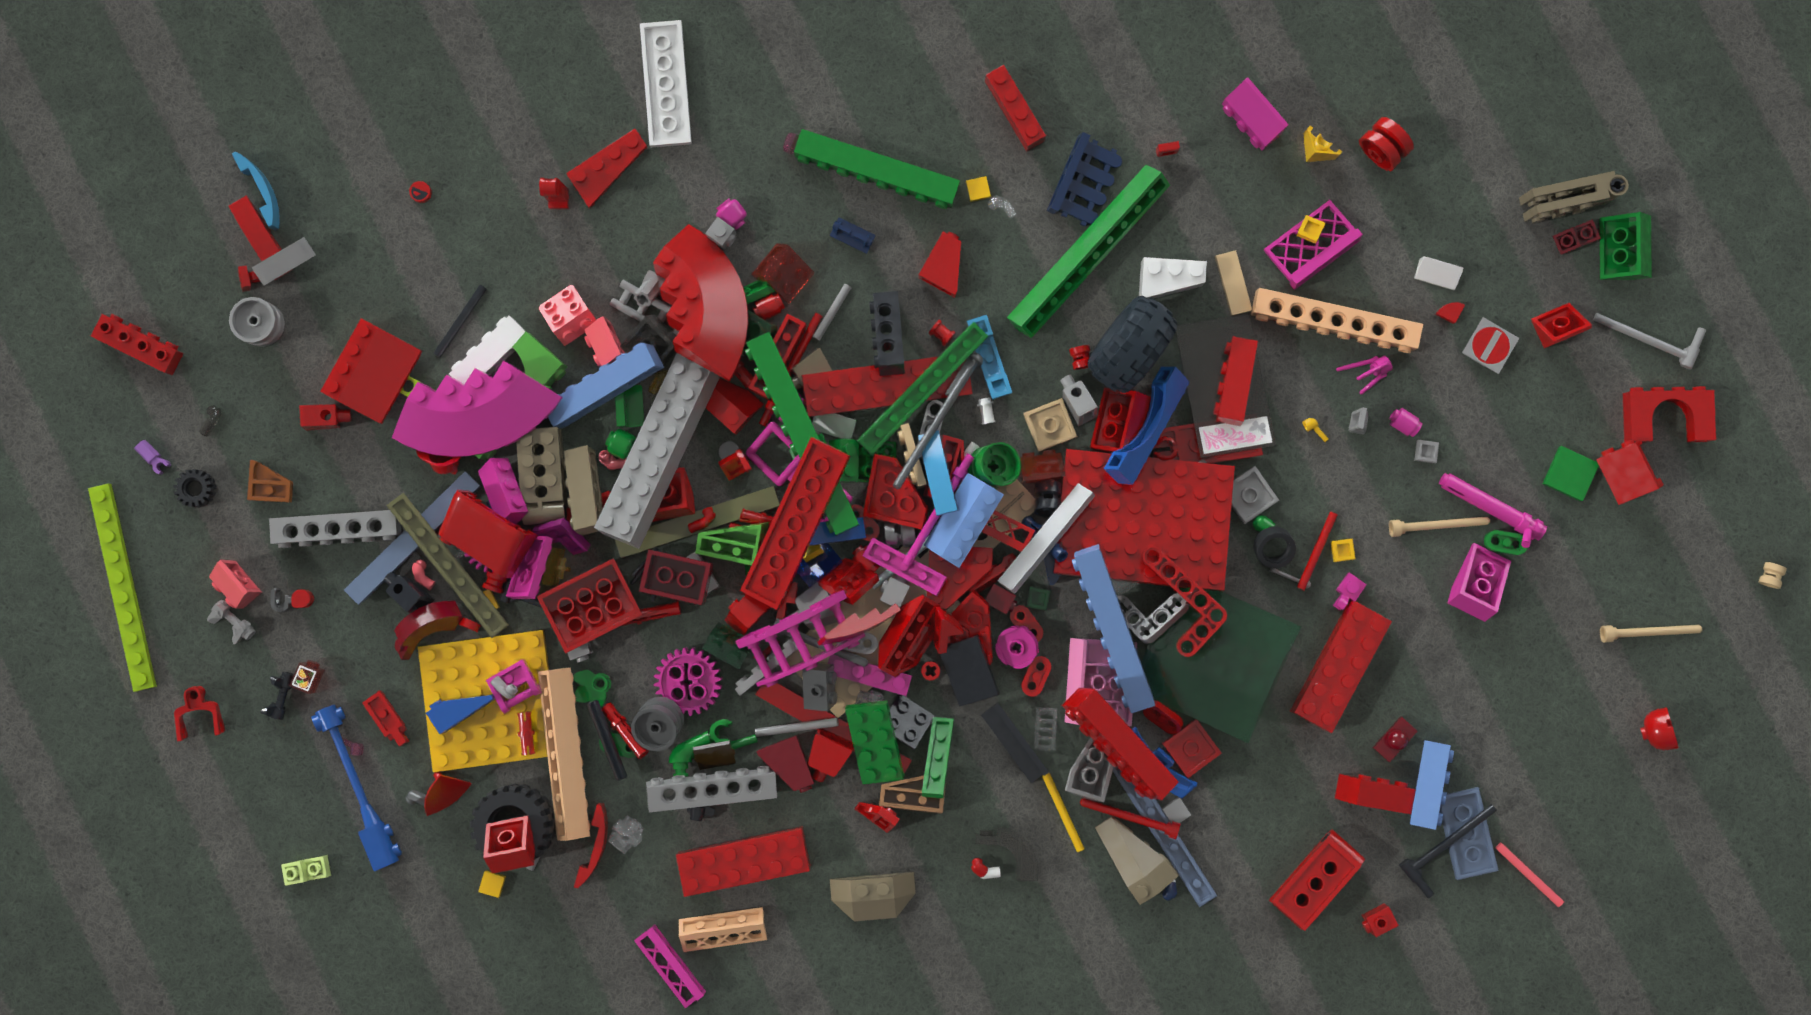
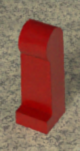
(555, 193)

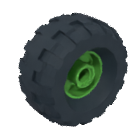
(1132, 344)

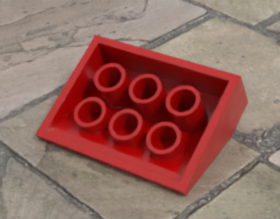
(371, 371)
(589, 605)

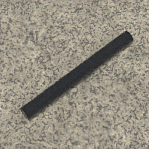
(460, 321)

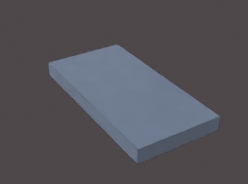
(1474, 851)

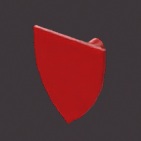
(443, 793)

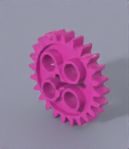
(707, 680)

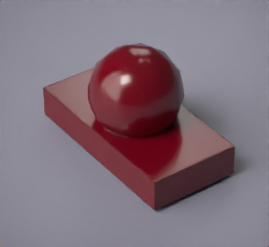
(1395, 739)

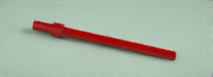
(794, 361)

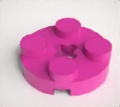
(1013, 657)

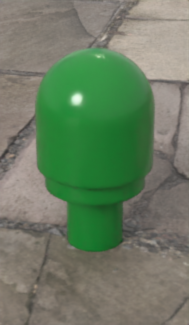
(1262, 522)

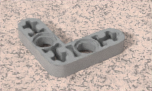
(1146, 623)

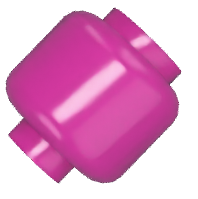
(731, 213)

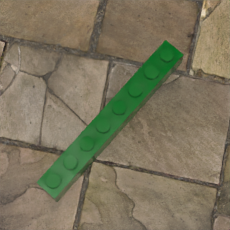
(876, 168)

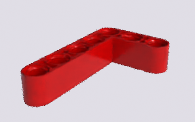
(1189, 597)

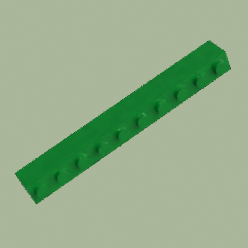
(1088, 251)
(796, 420)

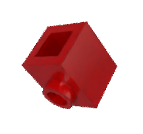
(1379, 920)

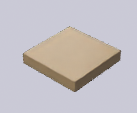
(1050, 425)

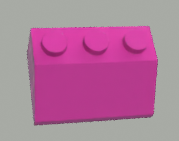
(1254, 114)

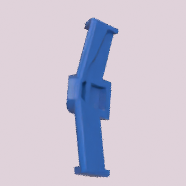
(1184, 785)

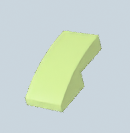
(306, 870)

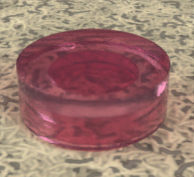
(790, 143)

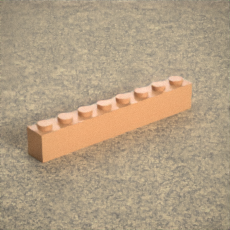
(564, 754)

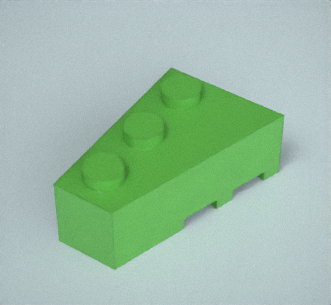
(732, 543)

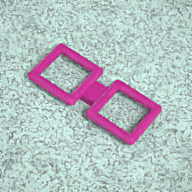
(789, 471)

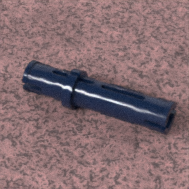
(1057, 551)

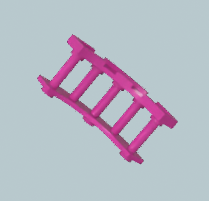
(790, 624)

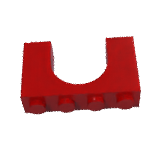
(1695, 403)

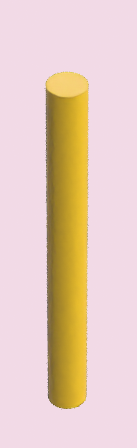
(1063, 812)

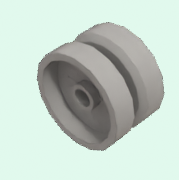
(256, 321)

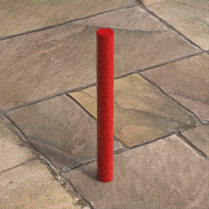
(1317, 551)

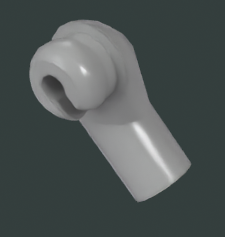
(507, 691)

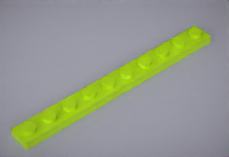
(122, 587)

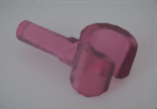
(356, 748)

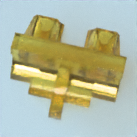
(555, 567)

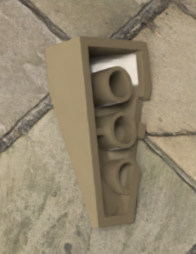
(1139, 865)

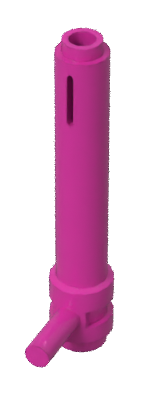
(1520, 521)

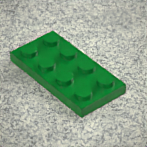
(874, 742)

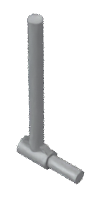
(1686, 356)

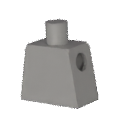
(1082, 407)
(810, 597)

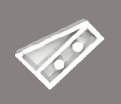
(1170, 276)

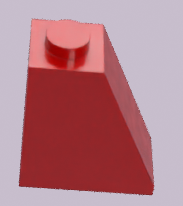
(943, 264)

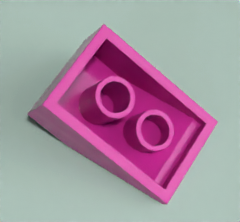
(1480, 583)

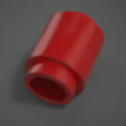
(768, 306)
(865, 563)

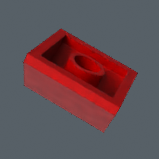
(1559, 324)

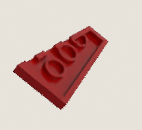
(602, 169)

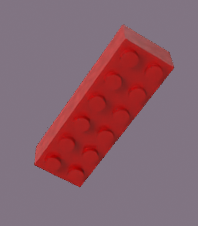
(1340, 666)
(1119, 744)
(743, 861)

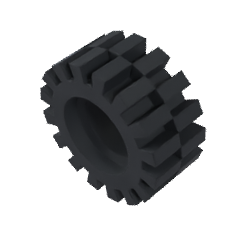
(207, 488)

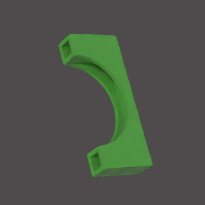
(538, 364)

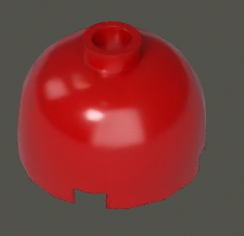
(1659, 730)

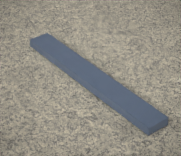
(404, 545)
(1174, 849)

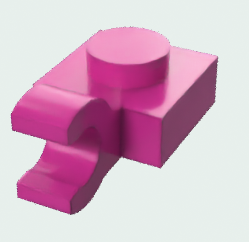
(1350, 590)

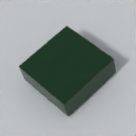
(1038, 598)

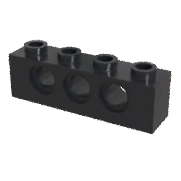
(892, 362)

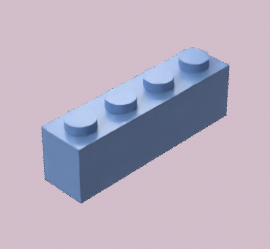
(1430, 785)

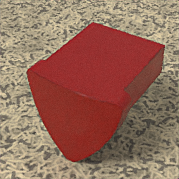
(735, 464)

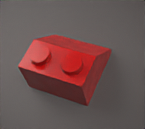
(509, 844)

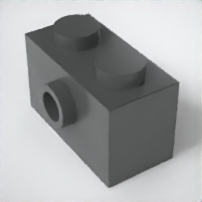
(819, 687)

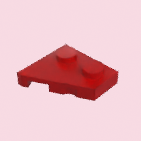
(882, 817)

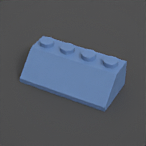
(959, 530)

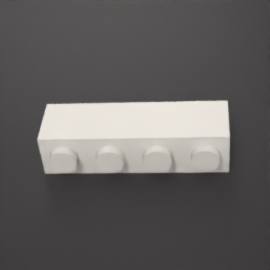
(491, 352)

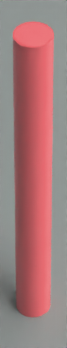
(1529, 874)

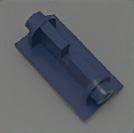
(852, 235)

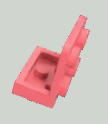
(567, 315)

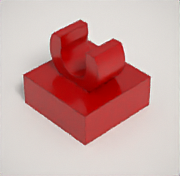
(246, 278)

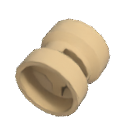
(1772, 575)

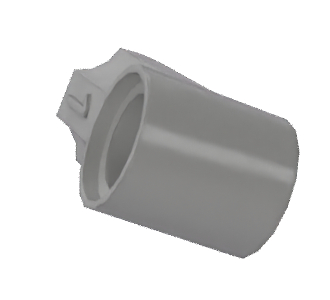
(649, 289)

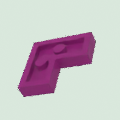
(562, 532)

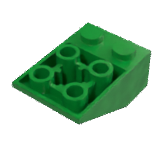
(860, 462)

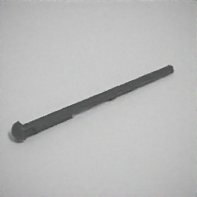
(953, 391)

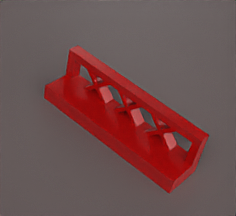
(1001, 536)

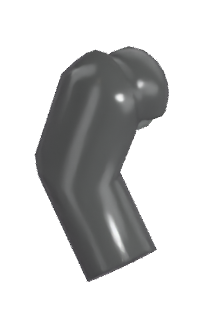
(415, 796)

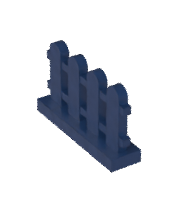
(1084, 169)

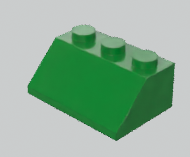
(1625, 247)

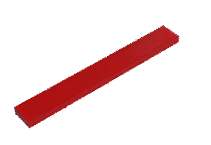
(794, 705)

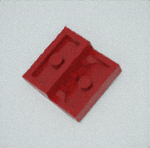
(851, 579)

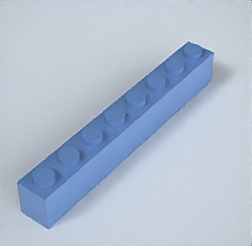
(1114, 629)

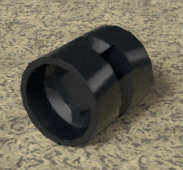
(1047, 497)

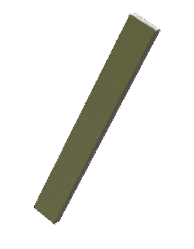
(725, 513)
(447, 565)

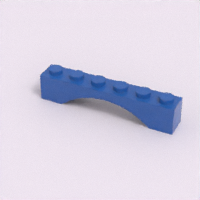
(1167, 391)

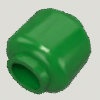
(620, 443)

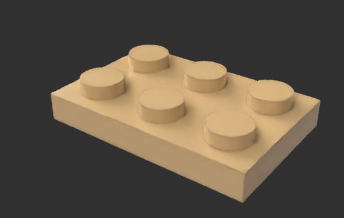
(905, 438)

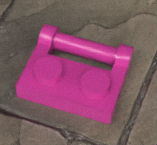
(517, 675)

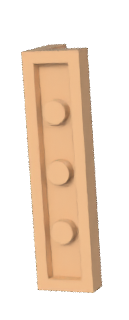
(721, 926)

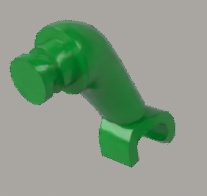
(683, 752)

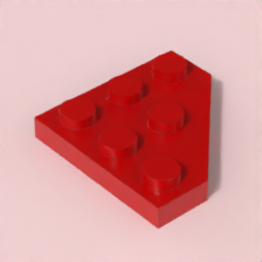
(890, 504)
(962, 579)
(975, 620)

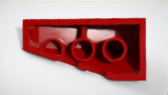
(732, 405)

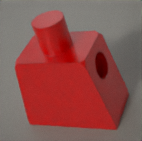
(313, 416)
(828, 754)

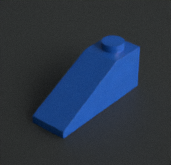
(452, 712)

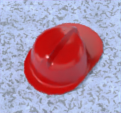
(439, 463)

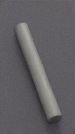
(832, 312)

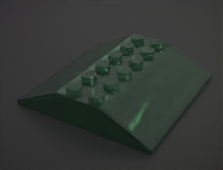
(1230, 674)

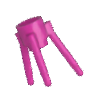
(1379, 367)

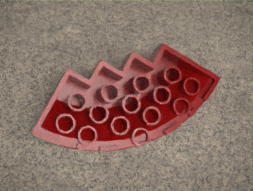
(705, 301)

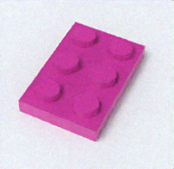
(528, 575)

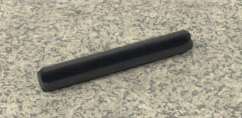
(607, 740)

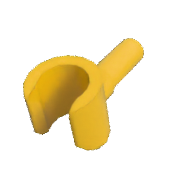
(1312, 423)

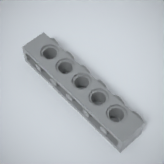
(281, 528)
(721, 795)

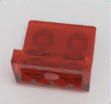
(784, 271)

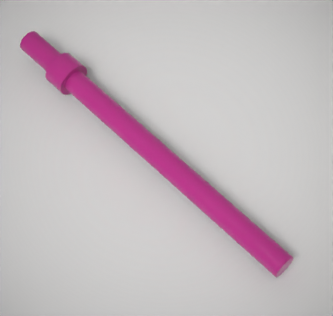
(959, 474)

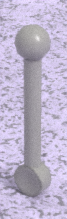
(1276, 571)

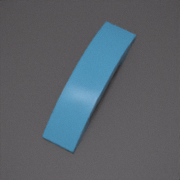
(271, 210)
(992, 366)

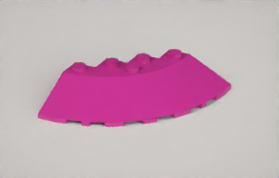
(474, 415)

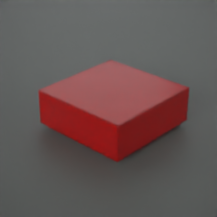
(1167, 149)

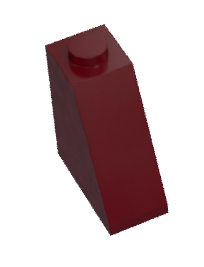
(789, 763)

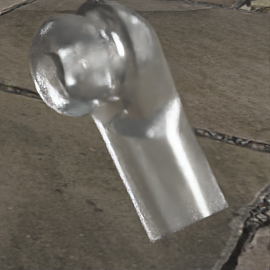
(1002, 203)

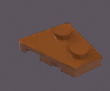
(268, 485)

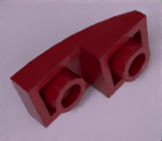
(1576, 237)

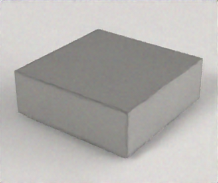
(1426, 451)
(1176, 811)

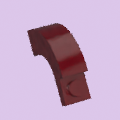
(424, 621)

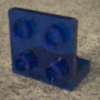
(819, 566)

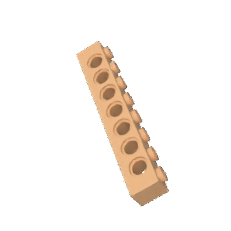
(1409, 330)

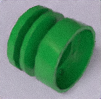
(995, 464)

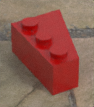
(954, 456)
(745, 613)
(1375, 794)

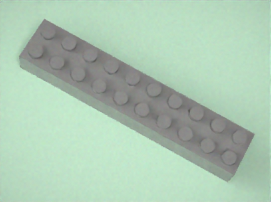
(657, 452)

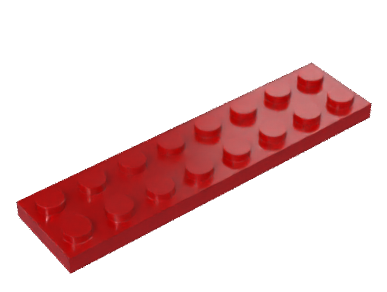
(865, 388)
(795, 523)

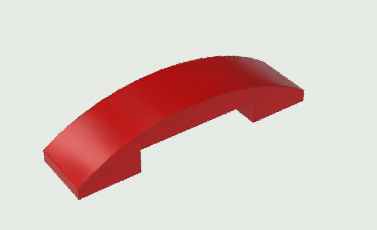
(599, 820)

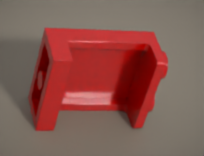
(1628, 471)

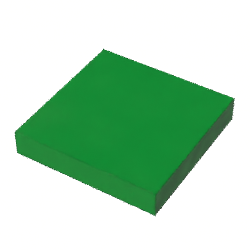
(1571, 473)

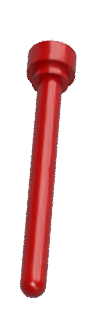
(1169, 828)

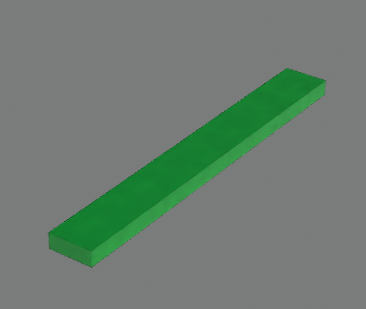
(922, 388)

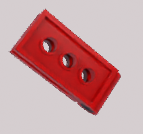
(1345, 864)

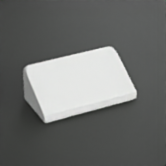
(1438, 272)
(835, 425)

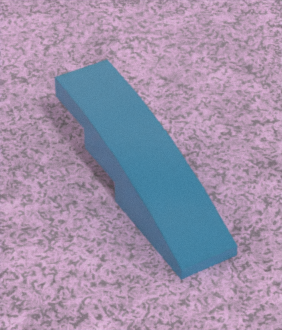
(938, 476)

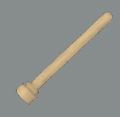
(1398, 527)
(1611, 633)

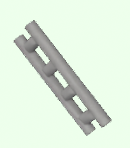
(630, 289)

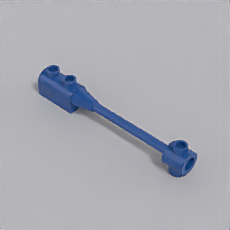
(376, 834)

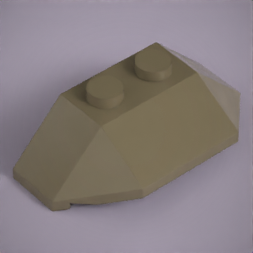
(873, 895)

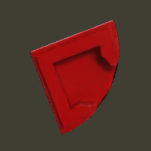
(1450, 311)

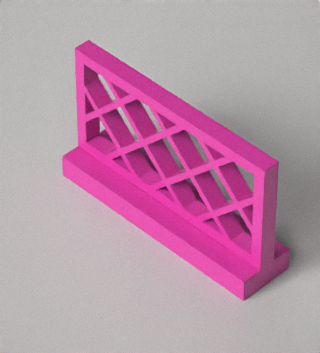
(1325, 257)

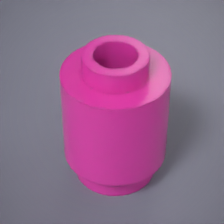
(1405, 422)

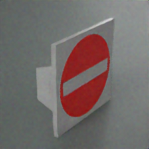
(1490, 345)

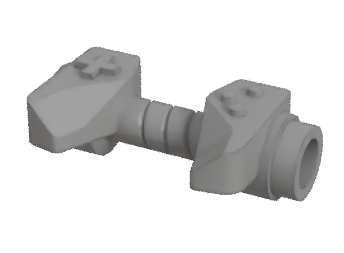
(240, 628)

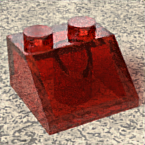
(1041, 467)

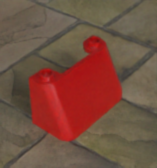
(485, 534)

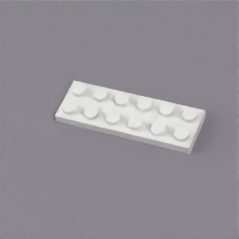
(665, 83)

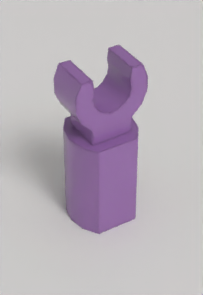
(151, 456)

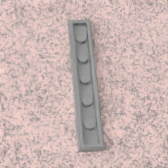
(1046, 538)

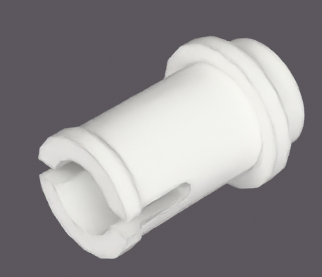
(986, 410)

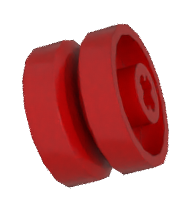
(1386, 143)

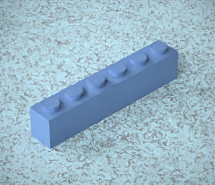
(606, 384)

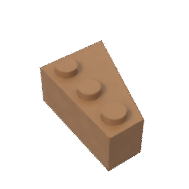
(908, 796)

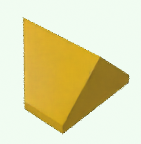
(1317, 148)

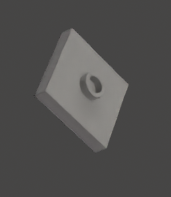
(1251, 495)

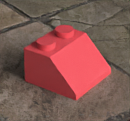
(604, 341)
(234, 584)

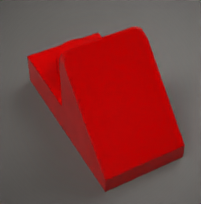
(944, 627)

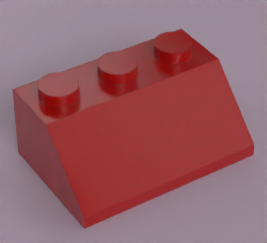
(1119, 419)

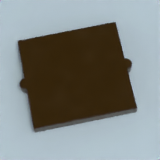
(714, 755)

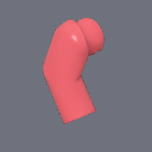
(419, 575)

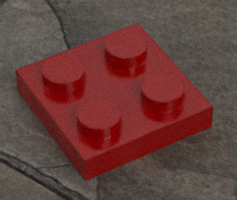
(1191, 748)

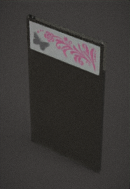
(1202, 357)

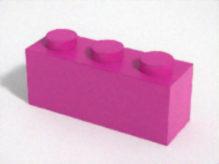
(503, 489)

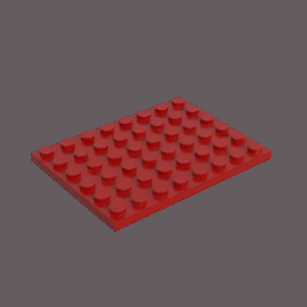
(1169, 507)

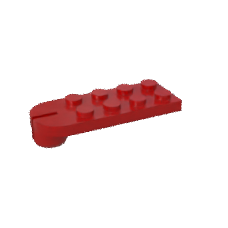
(1184, 447)

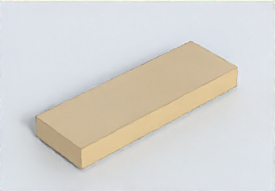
(1233, 283)

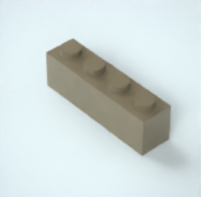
(583, 488)

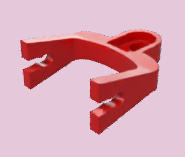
(193, 703)

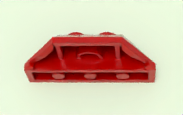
(907, 636)

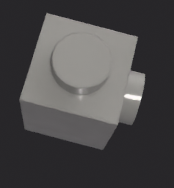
(721, 233)
(894, 591)

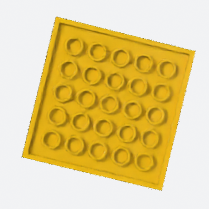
(460, 672)

